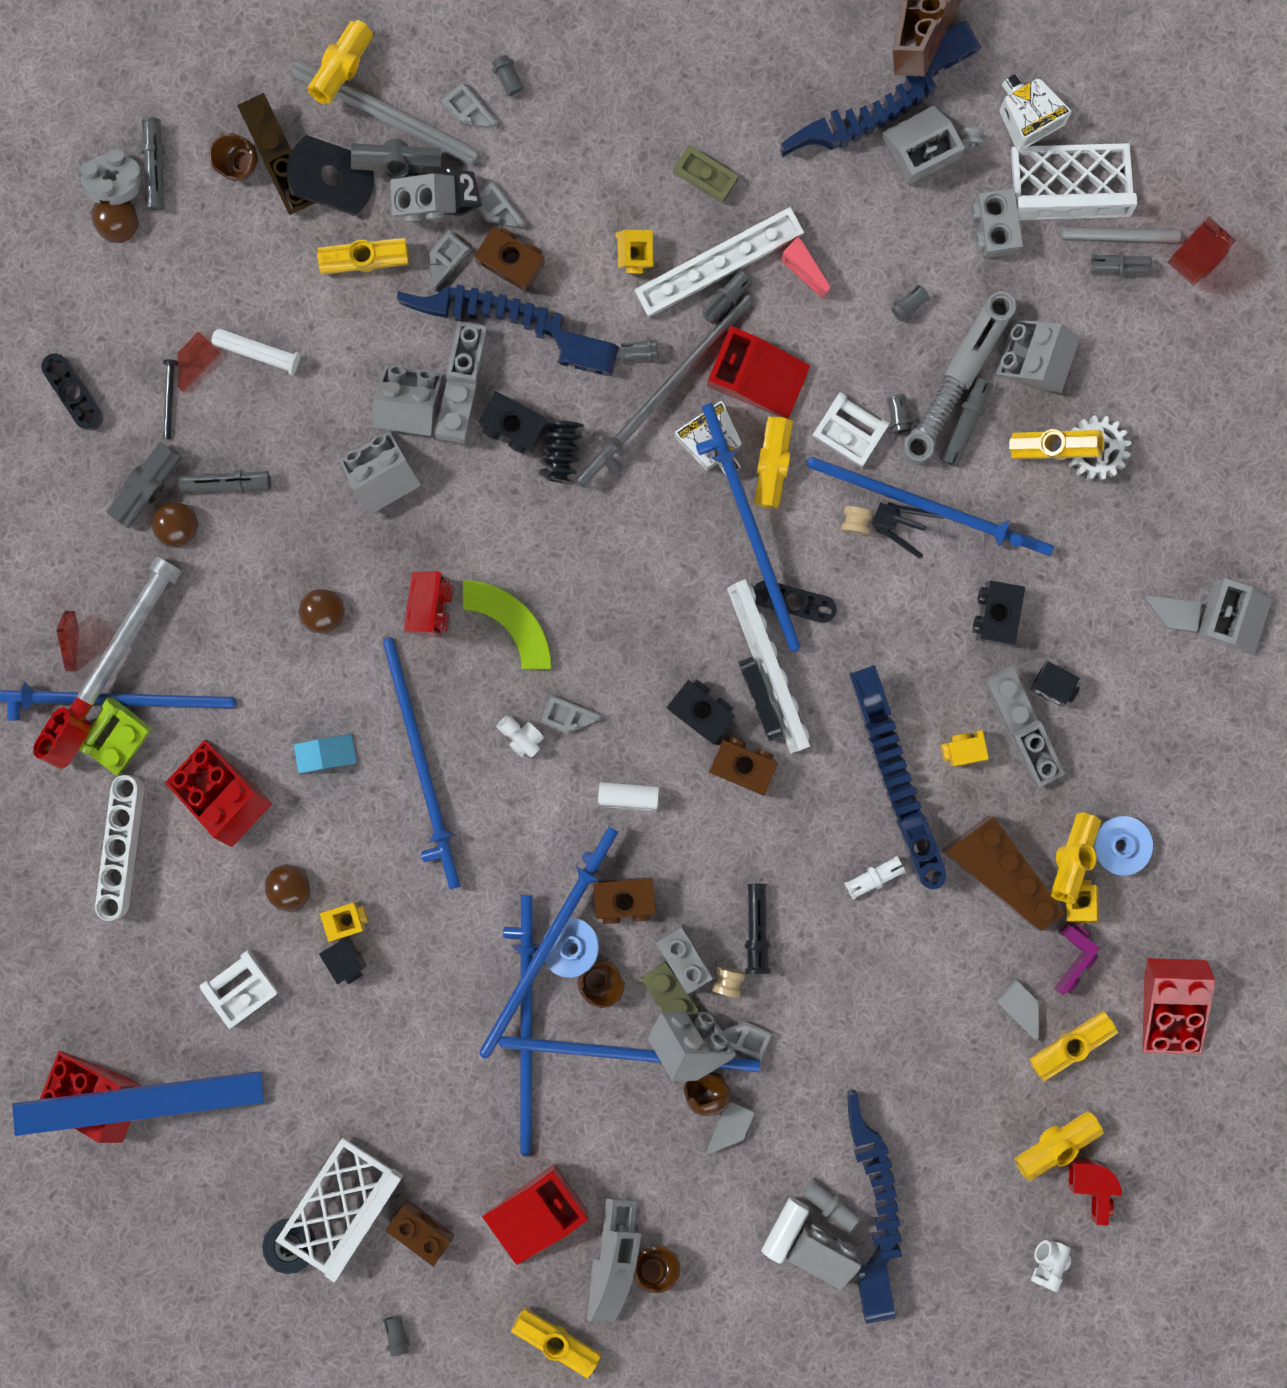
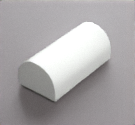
(628, 796)
(785, 1230)

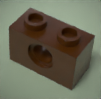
(520, 273)
(725, 766)
(639, 888)
(420, 1232)

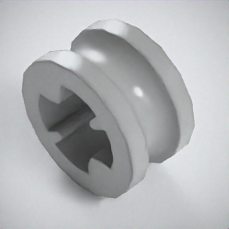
(971, 137)

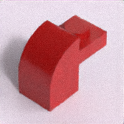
(1095, 1179)

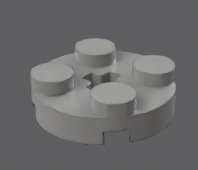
(113, 164)

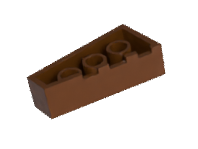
(920, 33)
(1000, 867)

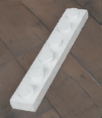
(719, 262)
(772, 675)

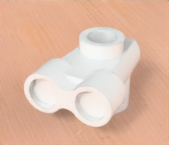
(524, 739)
(1052, 1261)

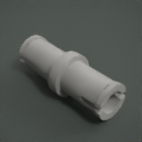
(830, 1205)

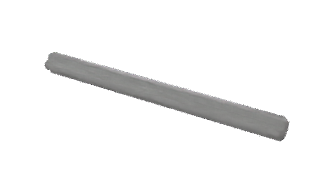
(395, 117)

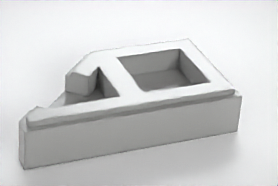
(467, 108)
(497, 208)
(446, 257)
(1175, 613)
(566, 715)
(1021, 1008)
(749, 1039)
(730, 1127)

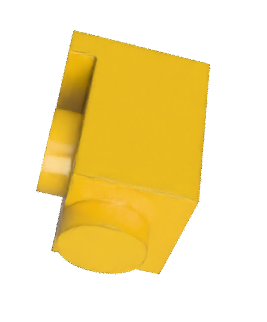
(642, 243)
(965, 749)
(1087, 914)
(334, 925)

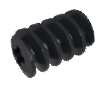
(560, 451)

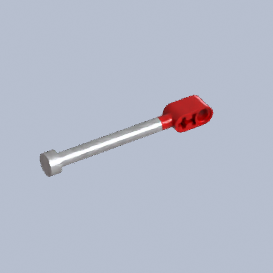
(69, 727)

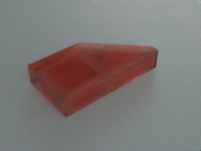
(195, 359)
(68, 639)

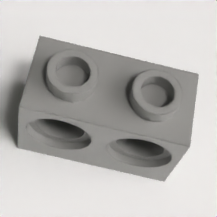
(423, 196)
(1005, 223)
(684, 959)

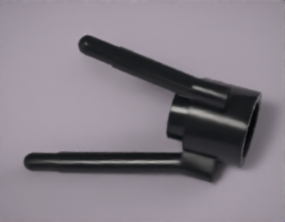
(888, 516)

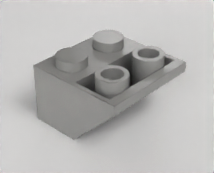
(923, 144)
(1038, 354)
(407, 400)
(379, 472)
(1234, 616)
(689, 1044)
(823, 1256)

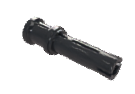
(757, 945)

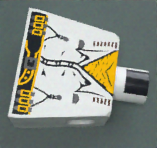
(1031, 111)
(698, 431)

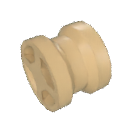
(857, 520)
(728, 982)

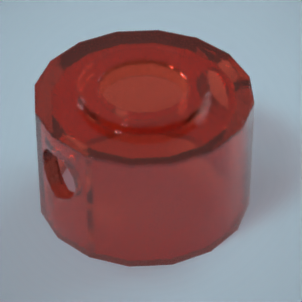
(1202, 251)

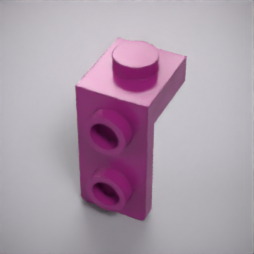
(1086, 959)

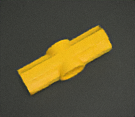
(340, 62)
(343, 257)
(1074, 444)
(773, 462)
(1076, 858)
(1090, 1036)
(1058, 1146)
(573, 1352)

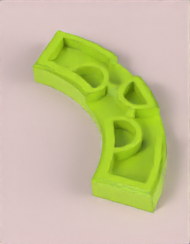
(514, 617)

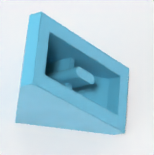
(325, 753)

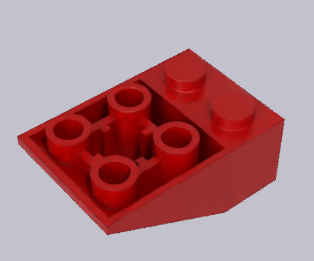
(758, 373)
(427, 604)
(218, 794)
(1176, 1005)
(76, 1077)
(536, 1215)

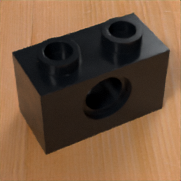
(502, 409)
(1010, 599)
(683, 708)

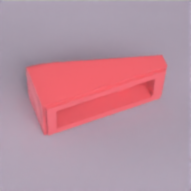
(803, 265)

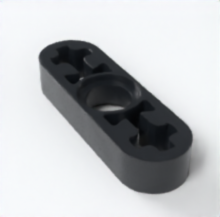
(67, 369)
(813, 614)
(761, 698)

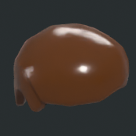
(229, 150)
(115, 222)
(174, 524)
(321, 611)
(287, 888)
(607, 992)
(711, 1104)
(653, 1277)

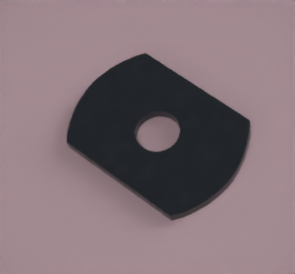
(306, 182)

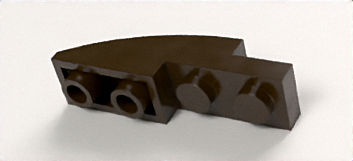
(272, 147)

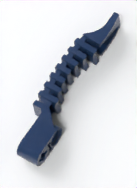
(955, 47)
(577, 350)
(896, 780)
(873, 1277)

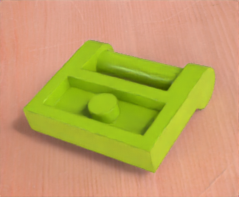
(122, 741)

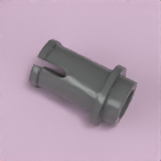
(504, 69)
(910, 303)
(639, 350)
(899, 414)
(396, 1335)

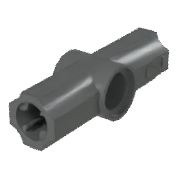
(395, 158)
(143, 485)

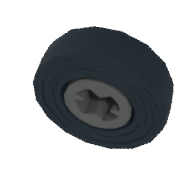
(277, 1257)

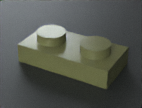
(705, 174)
(668, 990)

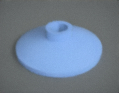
(1137, 846)
(560, 958)

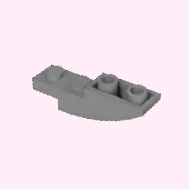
(461, 382)
(1023, 727)
(617, 1262)

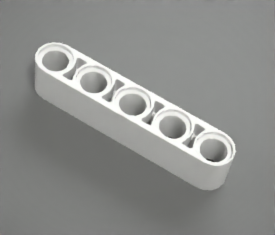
(110, 858)

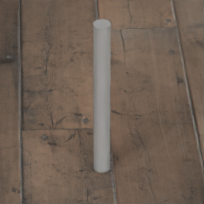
(1120, 235)

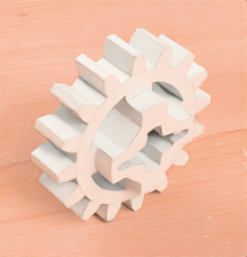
(1117, 445)

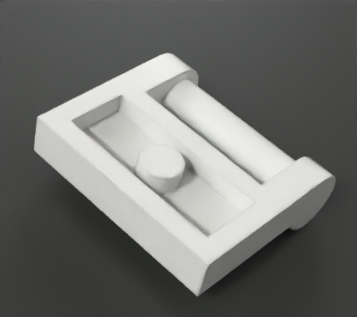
(845, 437)
(246, 996)

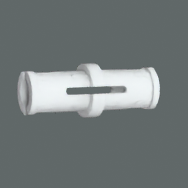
(874, 878)

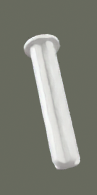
(256, 350)

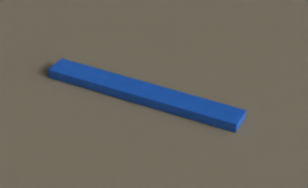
(137, 1103)

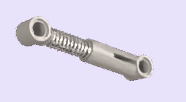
(960, 375)

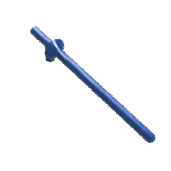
(726, 457)
(999, 531)
(28, 696)
(440, 833)
(586, 877)
(526, 950)
(608, 1052)

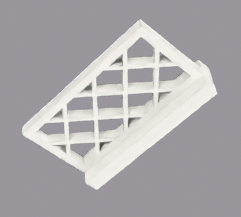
(1078, 204)
(361, 1222)

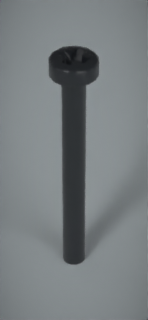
(170, 363)

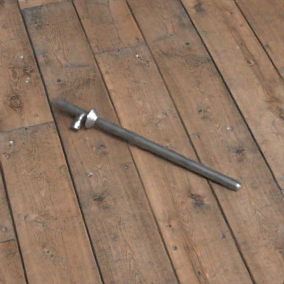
(615, 443)

